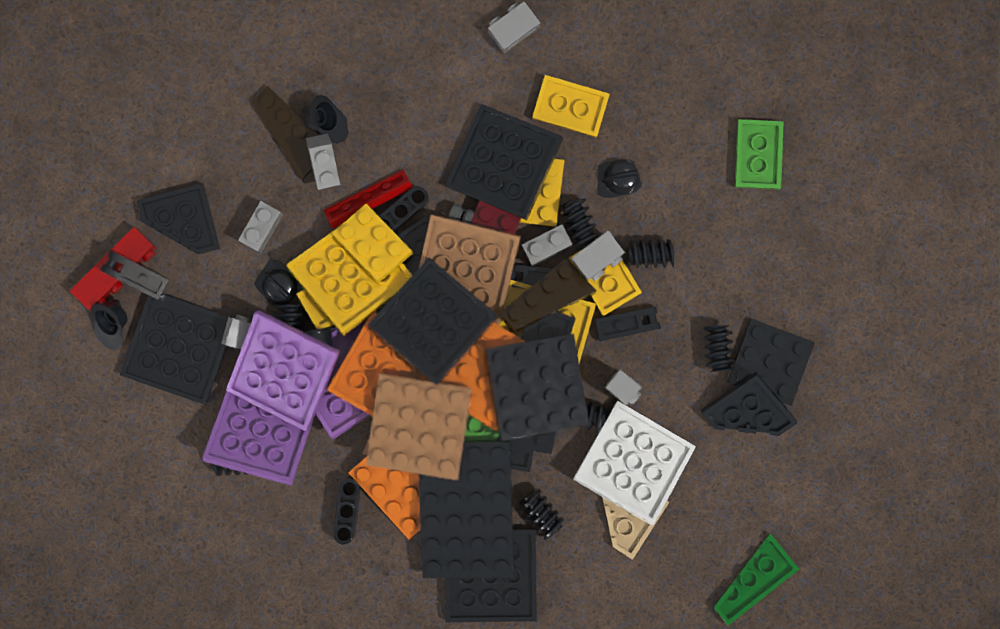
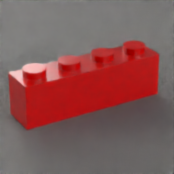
(97, 285)

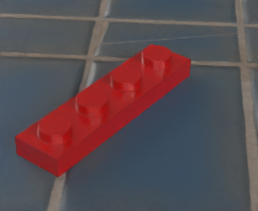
(372, 196)

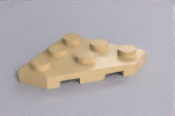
(625, 529)

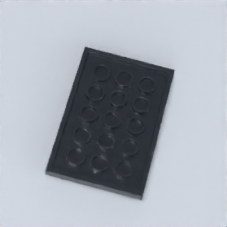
(471, 518)

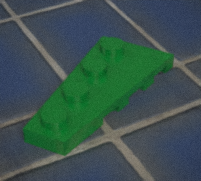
(758, 578)

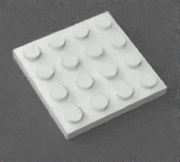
(634, 463)

